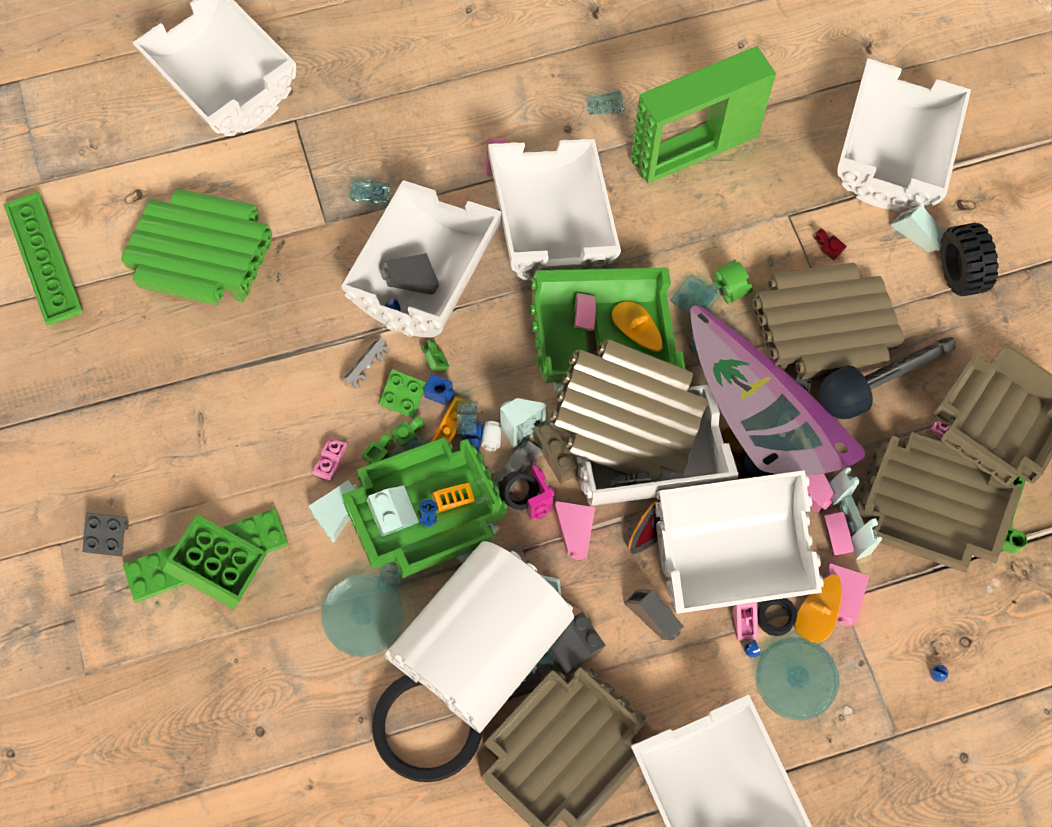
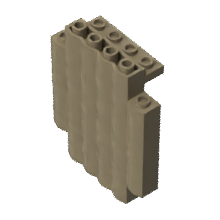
(827, 320)
(628, 411)
(1001, 416)
(936, 503)
(564, 750)

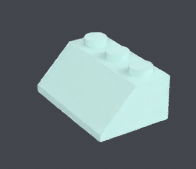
(520, 418)

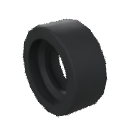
(507, 482)
(777, 631)

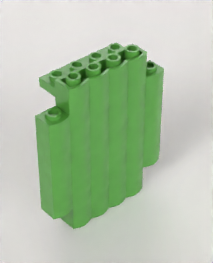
(197, 247)
(422, 473)

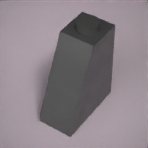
(411, 274)
(654, 613)

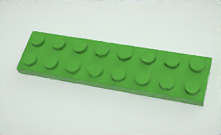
(43, 259)
(147, 574)

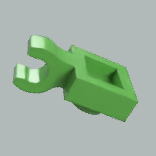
(434, 357)
(406, 432)
(377, 452)

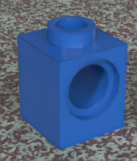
(435, 383)

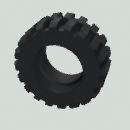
(969, 259)

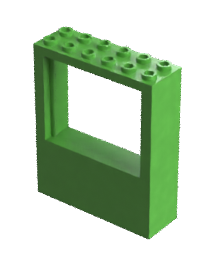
(737, 102)

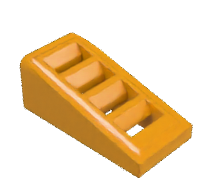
(437, 497)

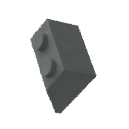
(577, 643)

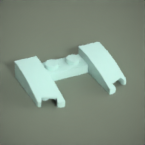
(863, 538)

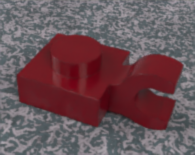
(830, 246)

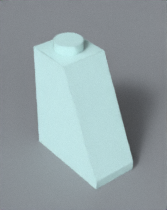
(920, 228)
(330, 511)

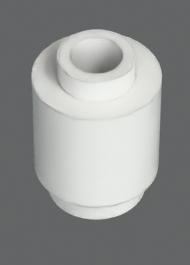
(491, 436)

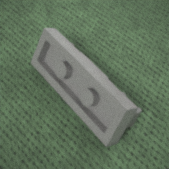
(365, 362)
(520, 461)

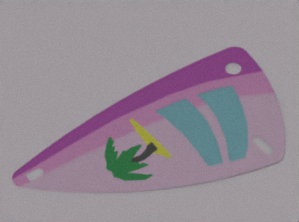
(767, 405)

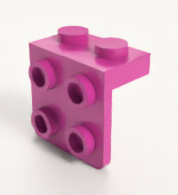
(542, 503)

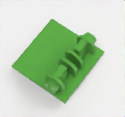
(402, 393)

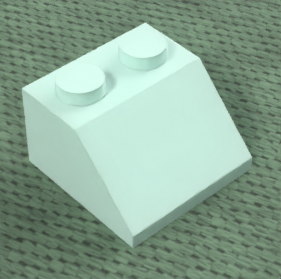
(392, 510)

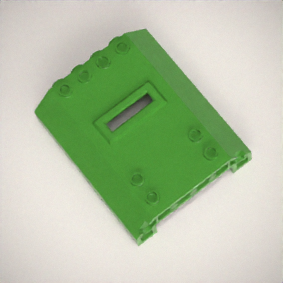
(555, 316)

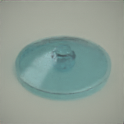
(362, 615)
(797, 678)

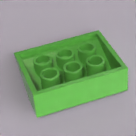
(214, 561)

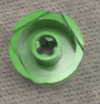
(732, 281)

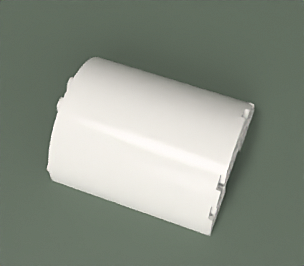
(221, 65)
(901, 139)
(554, 207)
(416, 226)
(707, 464)
(737, 542)
(482, 633)
(720, 773)

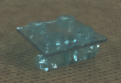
(695, 293)

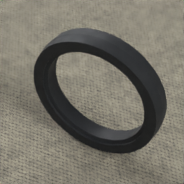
(397, 765)

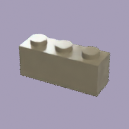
(554, 452)

